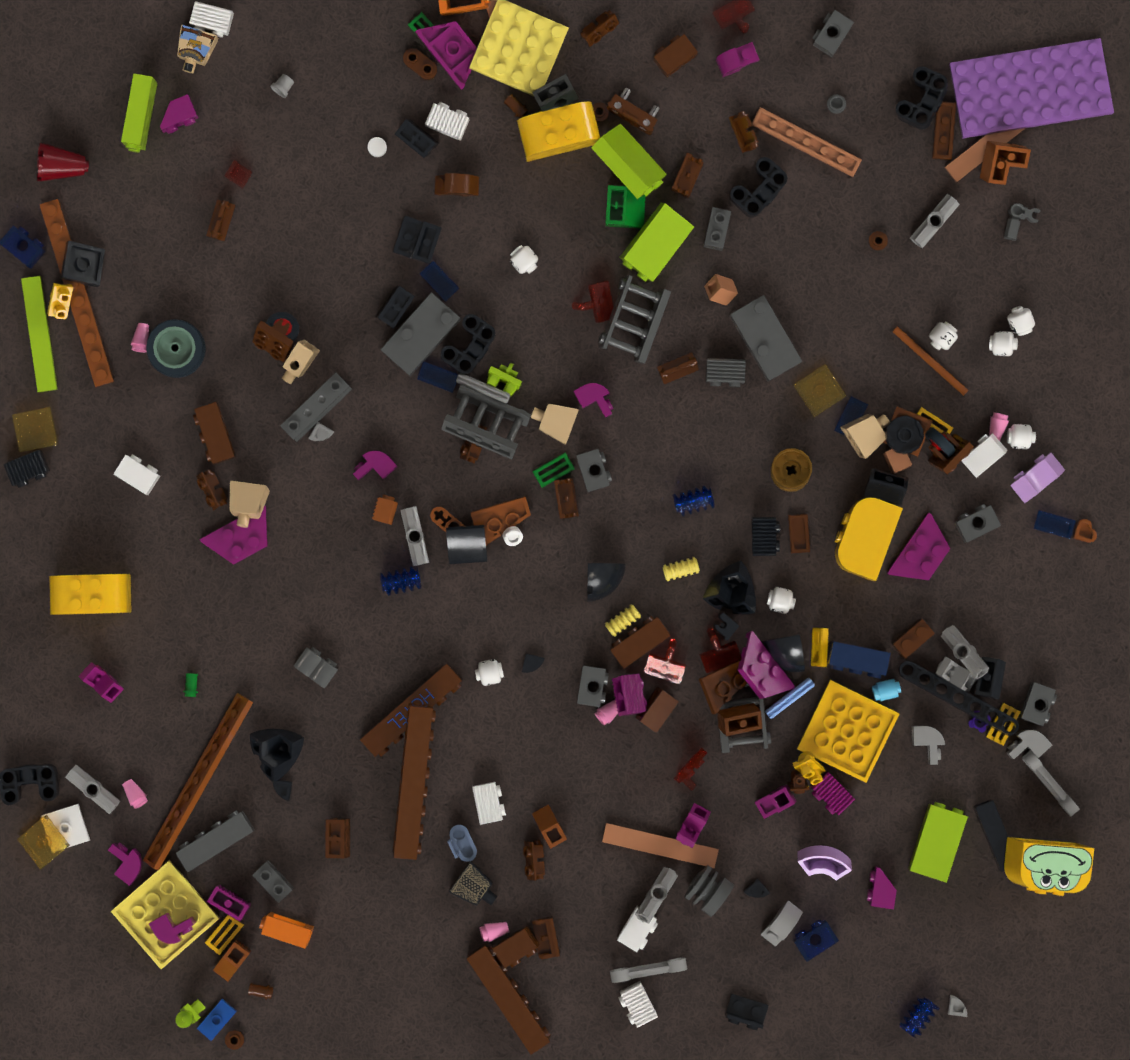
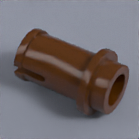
(519, 110)
(260, 991)

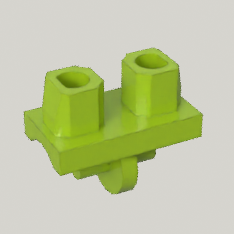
(496, 375)
(189, 1014)

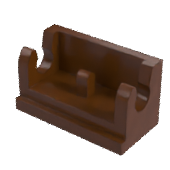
(687, 175)
(566, 498)
(657, 710)
(337, 838)
(546, 937)

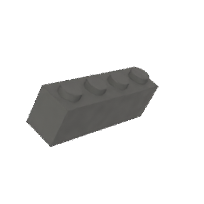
(215, 841)

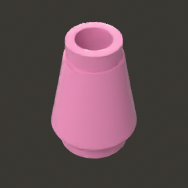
(140, 338)
(998, 424)
(607, 712)
(134, 794)
(493, 931)

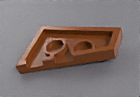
(501, 516)

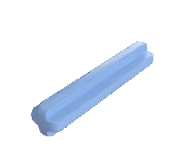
(789, 698)

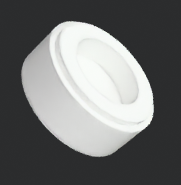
(377, 147)
(512, 536)

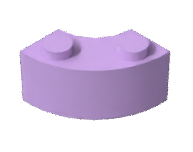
(1037, 477)
(824, 860)

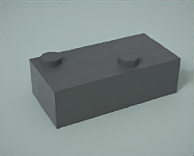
(420, 334)
(765, 338)

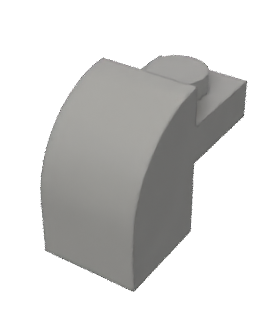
(955, 674)
(928, 737)
(1029, 739)
(782, 923)

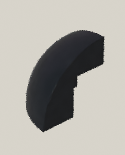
(603, 579)
(732, 590)
(787, 652)
(276, 750)

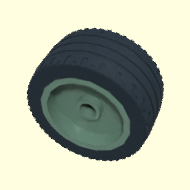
(190, 351)

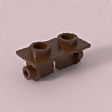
(606, 23)
(746, 139)
(220, 220)
(678, 368)
(470, 451)
(207, 483)
(798, 783)
(533, 869)

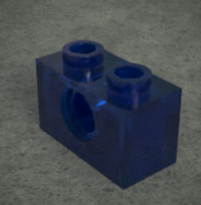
(12, 241)
(810, 950)

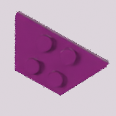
(451, 49)
(237, 542)
(922, 552)
(762, 670)

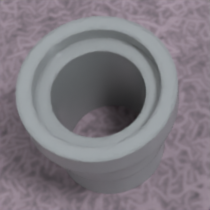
(282, 85)

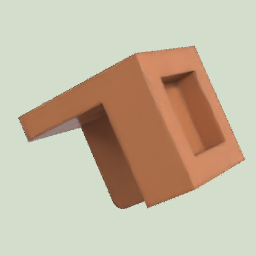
(721, 289)
(896, 461)

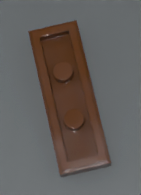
(944, 131)

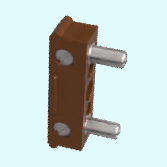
(633, 114)

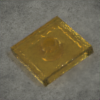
(819, 390)
(35, 429)
(43, 842)

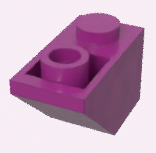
(178, 113)
(882, 891)

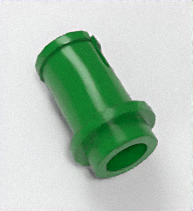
(191, 685)

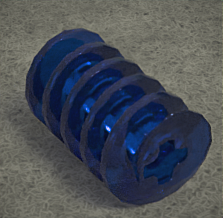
(693, 500)
(400, 581)
(919, 1016)

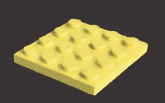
(518, 47)
(161, 894)

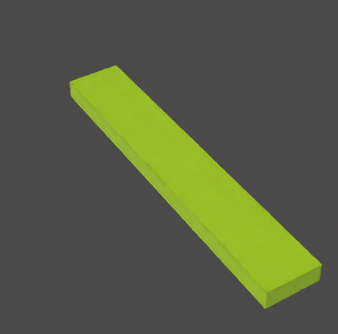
(39, 334)

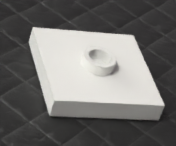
(70, 824)

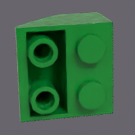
(624, 208)

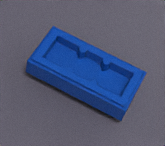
(216, 1019)

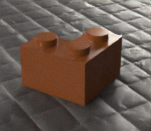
(999, 158)

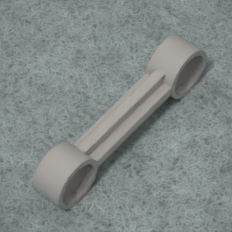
(1063, 799)
(670, 966)

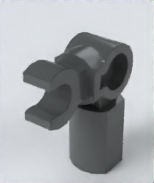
(1018, 212)

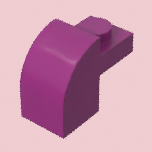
(735, 59)
(594, 393)
(379, 461)
(101, 681)
(775, 801)
(693, 825)
(131, 864)
(167, 931)

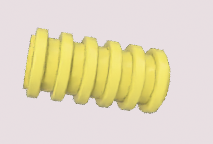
(680, 569)
(623, 620)

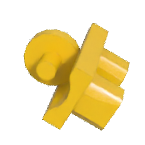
(60, 300)
(809, 767)

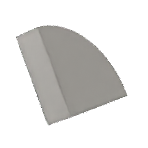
(320, 433)
(956, 1007)

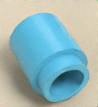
(886, 690)

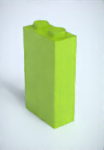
(139, 112)
(629, 161)
(656, 242)
(938, 842)

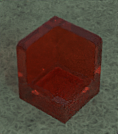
(238, 174)

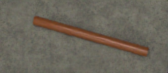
(929, 360)

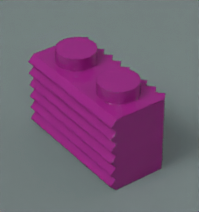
(629, 694)
(833, 794)
(229, 902)

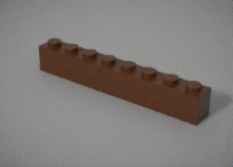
(412, 781)

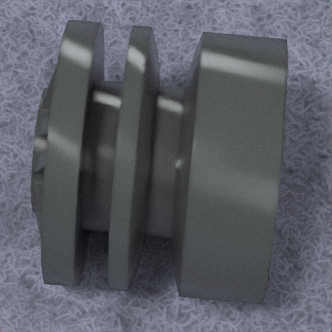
(709, 890)

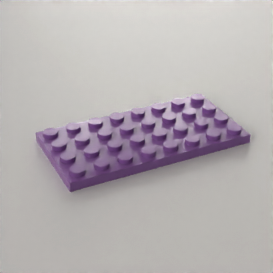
(1031, 88)

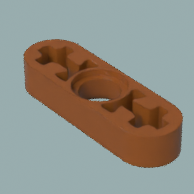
(438, 522)

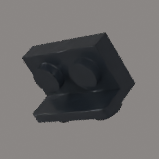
(746, 1011)

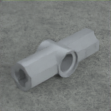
(942, 212)
(412, 523)
(971, 660)
(83, 780)
(651, 903)

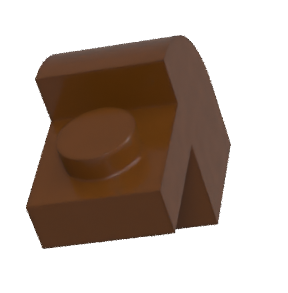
(457, 184)

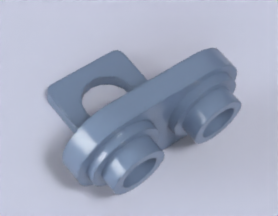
(462, 843)

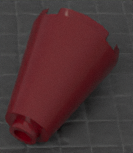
(59, 163)

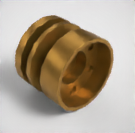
(787, 459)

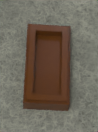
(799, 533)

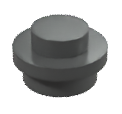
(836, 104)

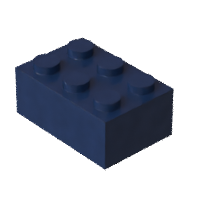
(858, 659)

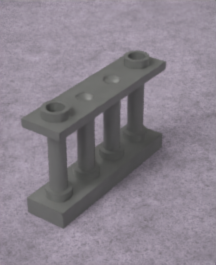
(653, 316)
(316, 407)
(479, 436)
(728, 742)

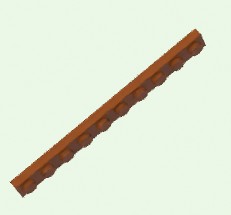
(79, 301)
(197, 781)

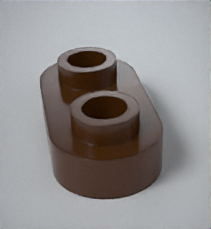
(419, 64)

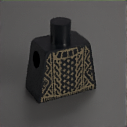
(473, 886)

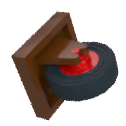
(277, 335)
(947, 450)

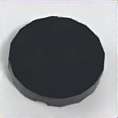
(904, 435)

